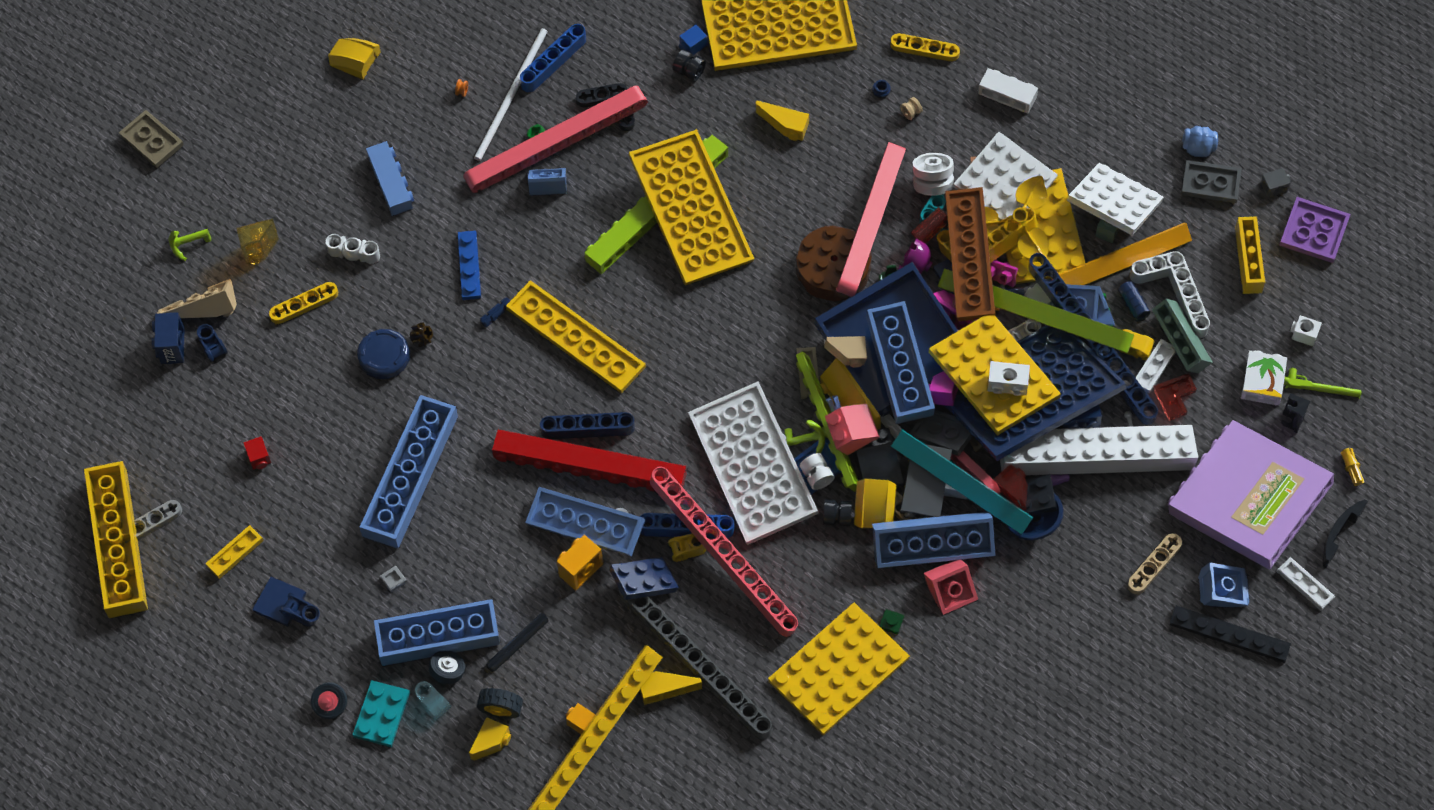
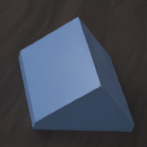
(547, 181)

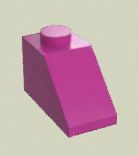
(943, 389)

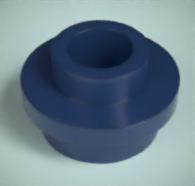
(881, 84)

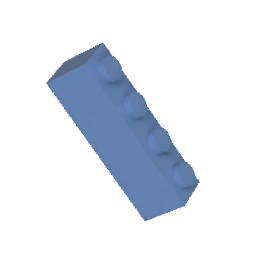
(389, 178)

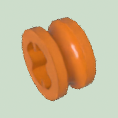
(461, 88)

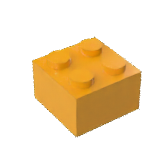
(579, 562)

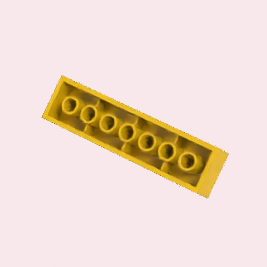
(113, 525)

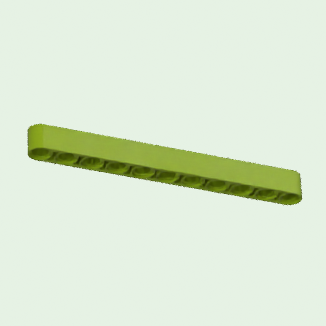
(1052, 316)

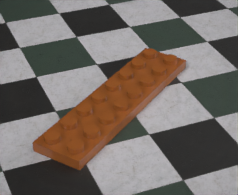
(970, 254)

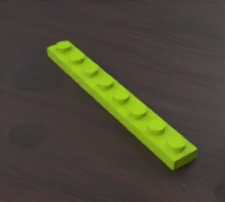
(818, 398)

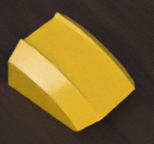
(353, 56)
(874, 502)

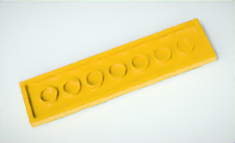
(576, 336)

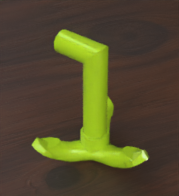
(175, 242)
(816, 435)

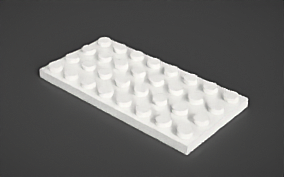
(753, 463)

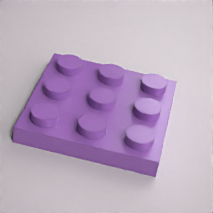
(1314, 229)

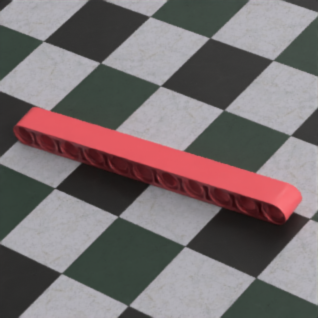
(555, 139)
(870, 220)
(724, 560)

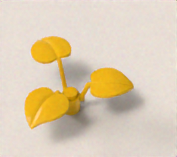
(1031, 194)

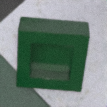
(891, 621)

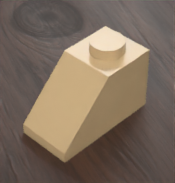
(848, 349)

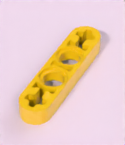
(925, 45)
(305, 306)

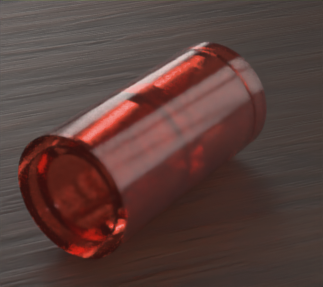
(930, 226)

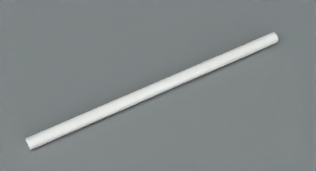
(511, 93)

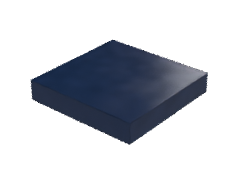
(273, 598)

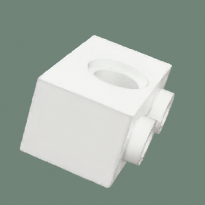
(1016, 372)

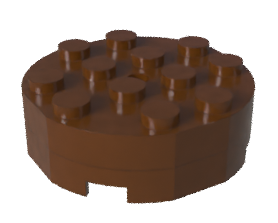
(823, 260)

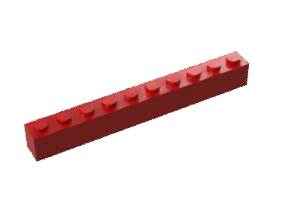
(581, 460)

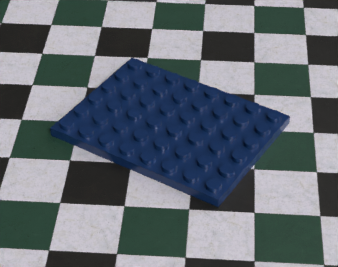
(1072, 369)

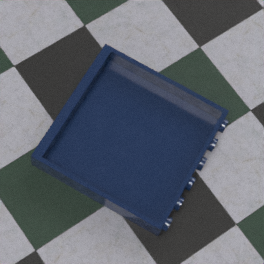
(927, 319)

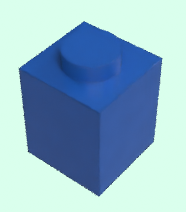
(693, 40)

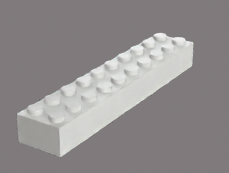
(1107, 451)

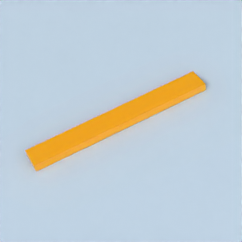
(1127, 256)

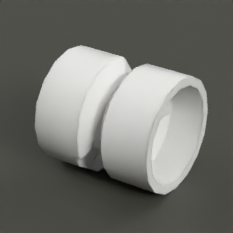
(815, 469)

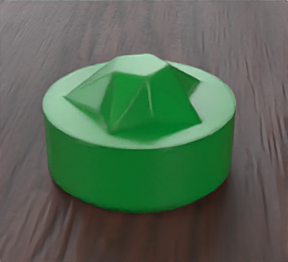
(535, 130)

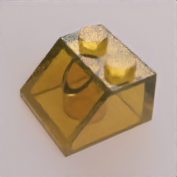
(257, 240)

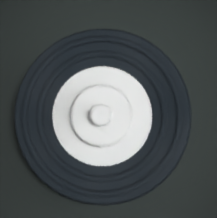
(446, 667)

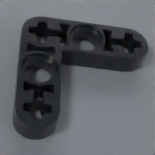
(604, 89)

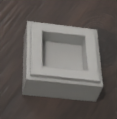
(393, 579)

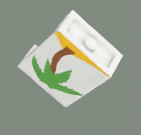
(1264, 377)

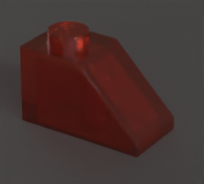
(1013, 485)

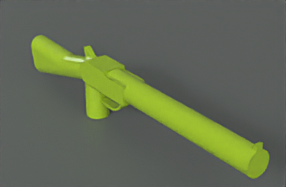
(1292, 382)

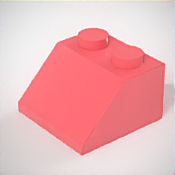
(852, 427)
(951, 585)

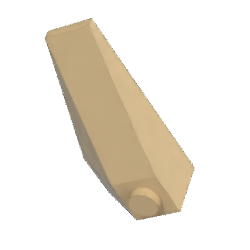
(213, 303)

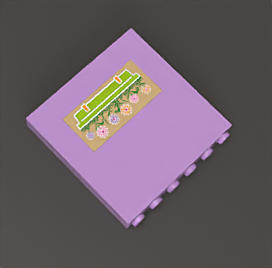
(1250, 494)

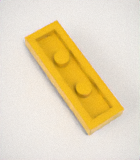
(234, 552)

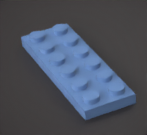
(577, 517)

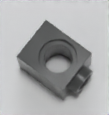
(1275, 182)

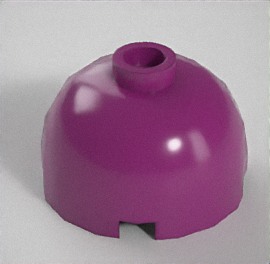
(918, 254)

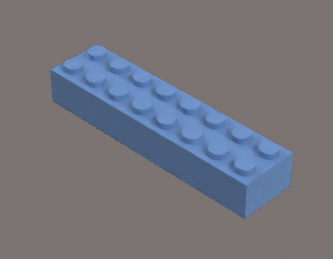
(408, 471)

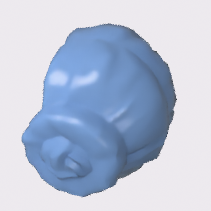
(1200, 141)

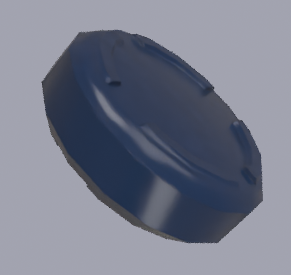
(383, 354)

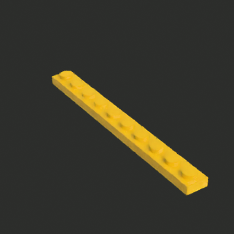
(597, 730)

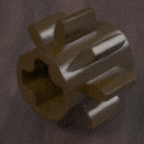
(421, 334)

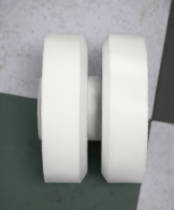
(933, 174)

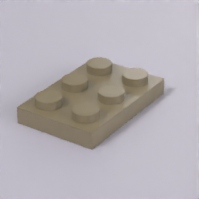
(151, 138)

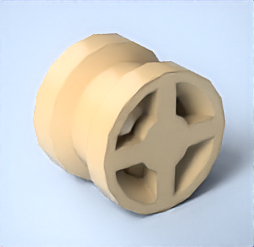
(911, 108)

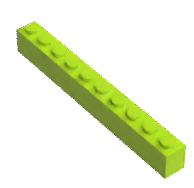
(637, 221)

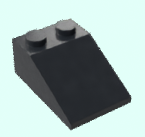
(879, 459)

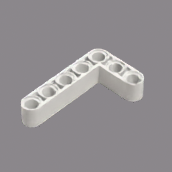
(1180, 287)

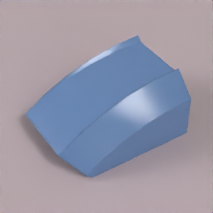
(1223, 586)

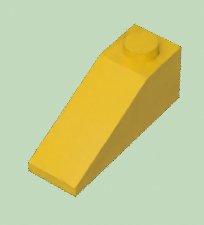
(787, 121)
(667, 685)

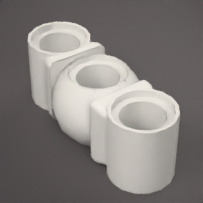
(361, 251)

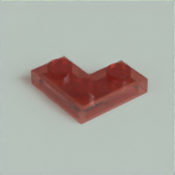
(1170, 395)

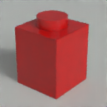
(257, 453)

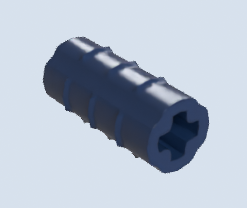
(1134, 301)

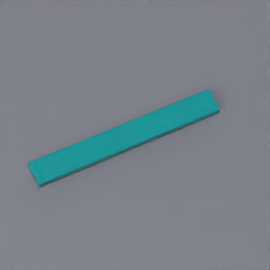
(962, 481)

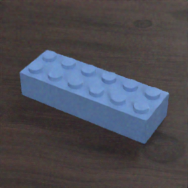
(900, 362)
(933, 539)
(436, 630)

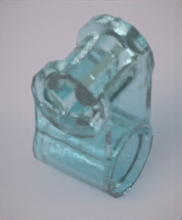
(432, 702)

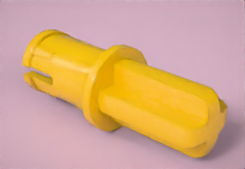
(1352, 466)

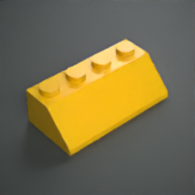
(840, 382)

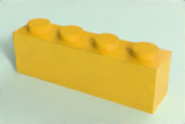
(1250, 255)

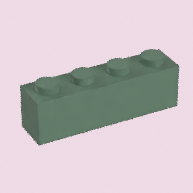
(1182, 336)

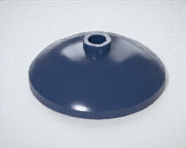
(1045, 526)

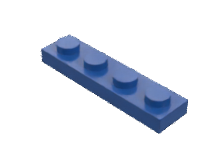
(469, 265)

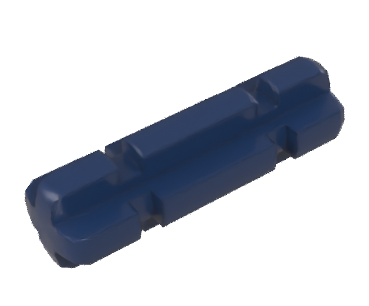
(494, 313)

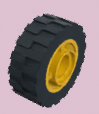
(499, 703)

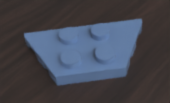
(1092, 301)

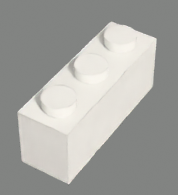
(1008, 90)

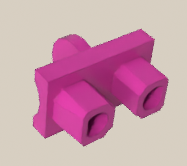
(1003, 273)

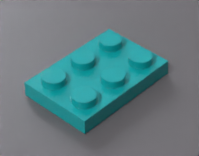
(381, 713)

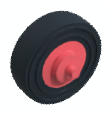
(328, 700)

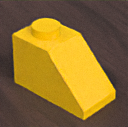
(490, 739)

